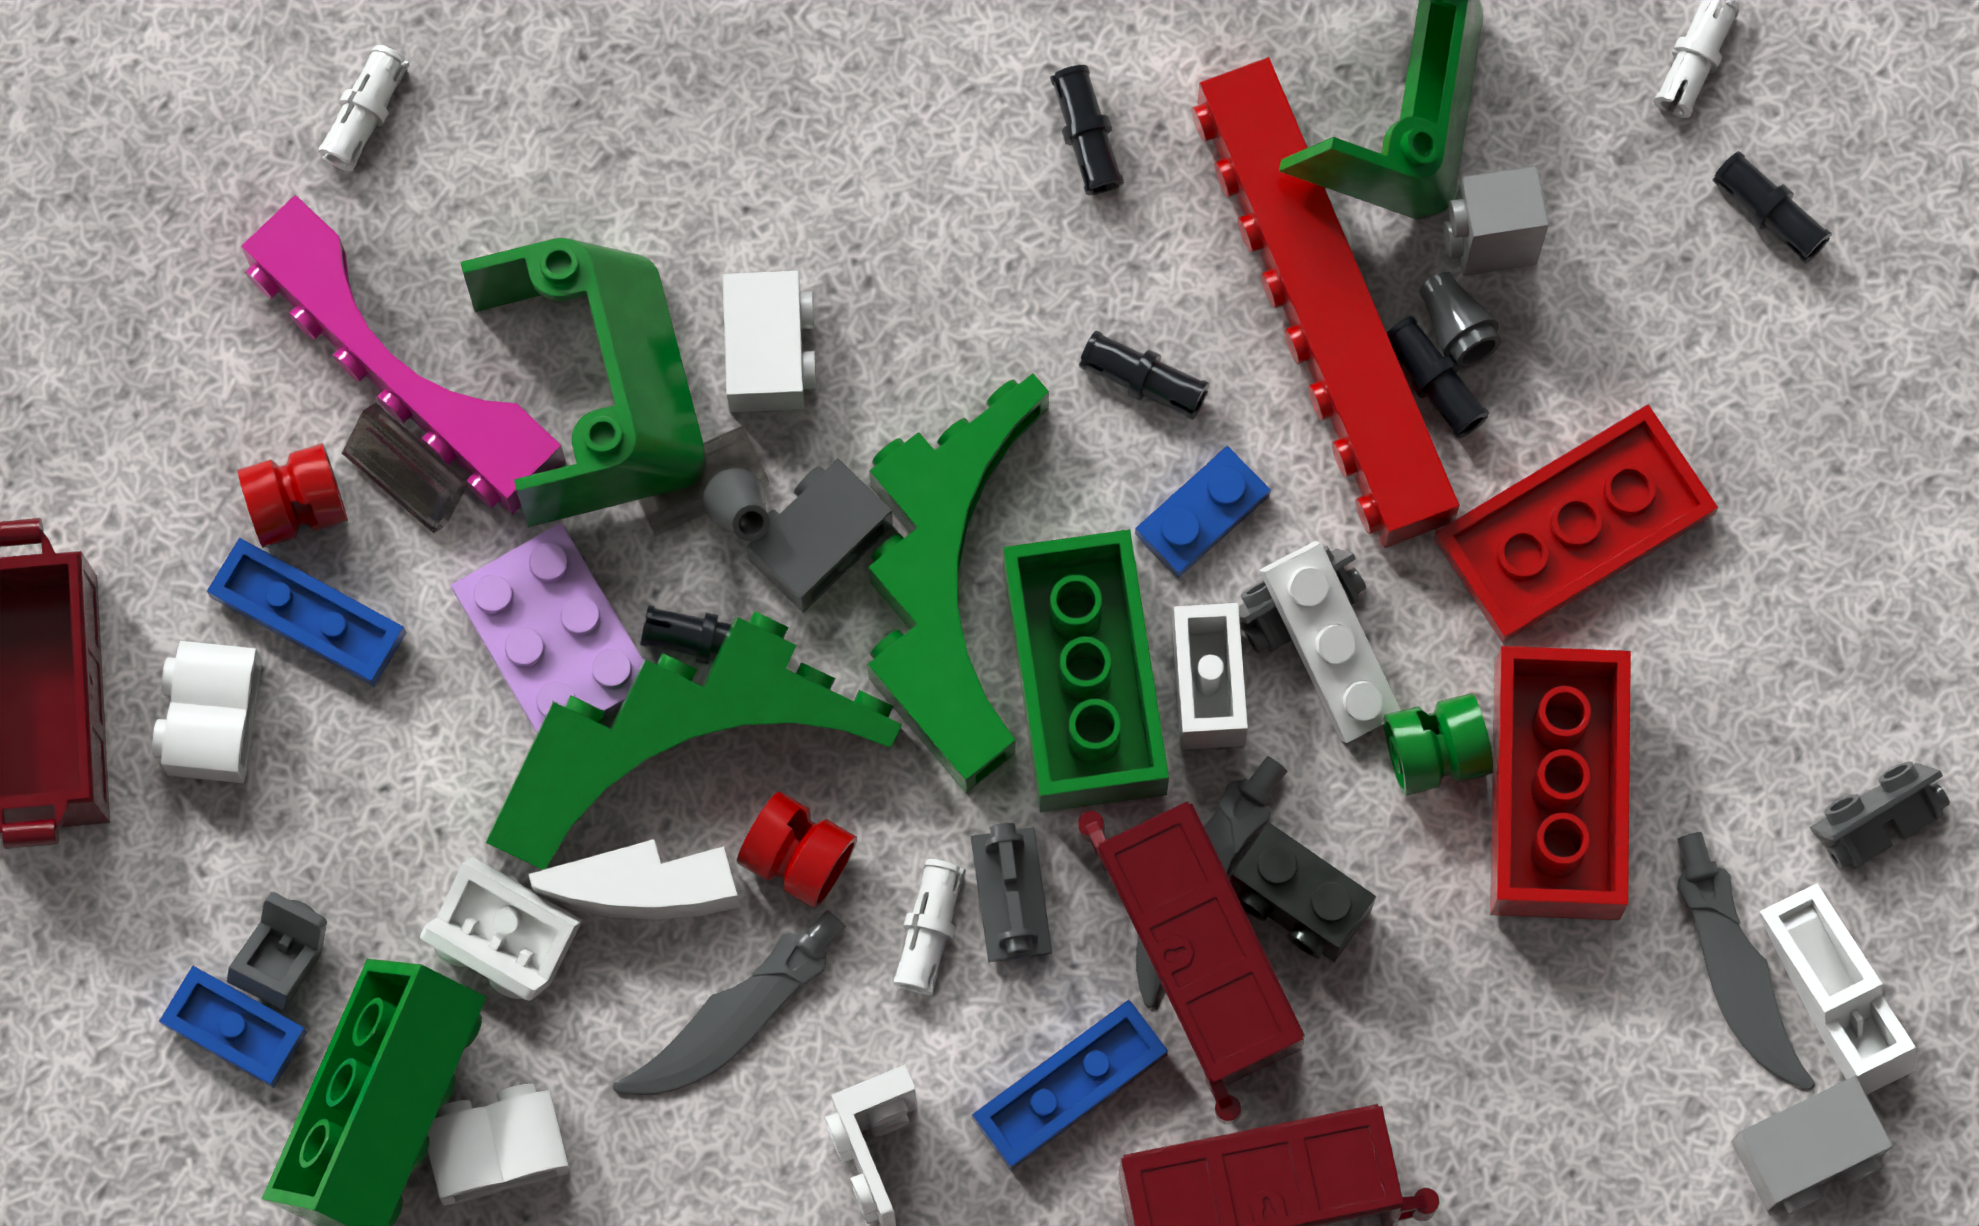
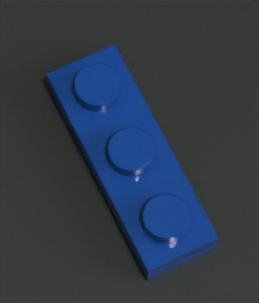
(306, 612)
(1069, 1084)

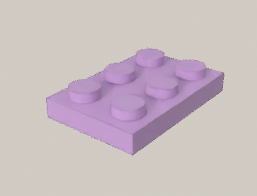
(550, 627)

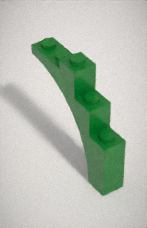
(934, 498)
(746, 685)

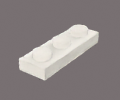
(1330, 641)

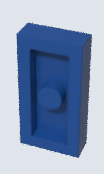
(1202, 511)
(233, 1026)

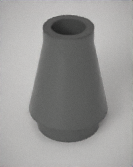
(1459, 321)
(737, 503)

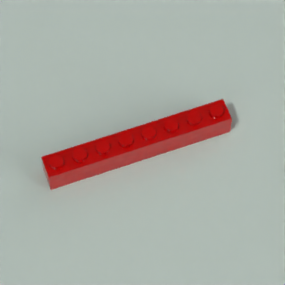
(1327, 306)

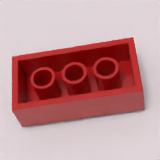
(1560, 783)

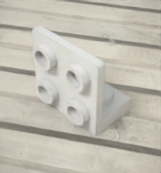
(883, 1108)

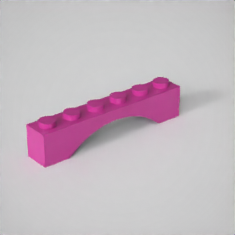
(489, 439)

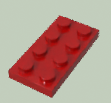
(1575, 523)

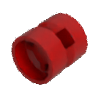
(292, 495)
(796, 849)

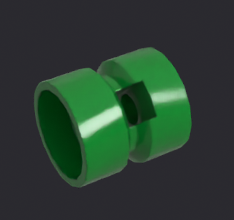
(1438, 744)

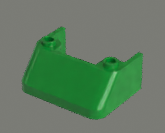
(1423, 148)
(651, 433)

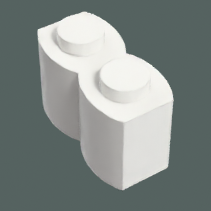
(208, 712)
(496, 1145)

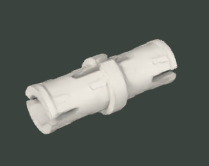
(1696, 56)
(363, 107)
(929, 926)

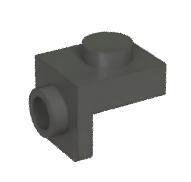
(279, 951)

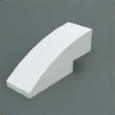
(638, 886)
(1839, 990)

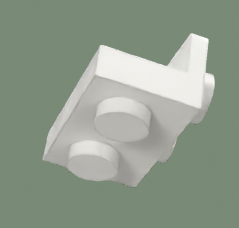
(501, 931)

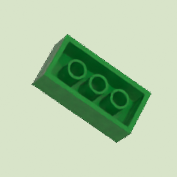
(1085, 671)
(376, 1096)

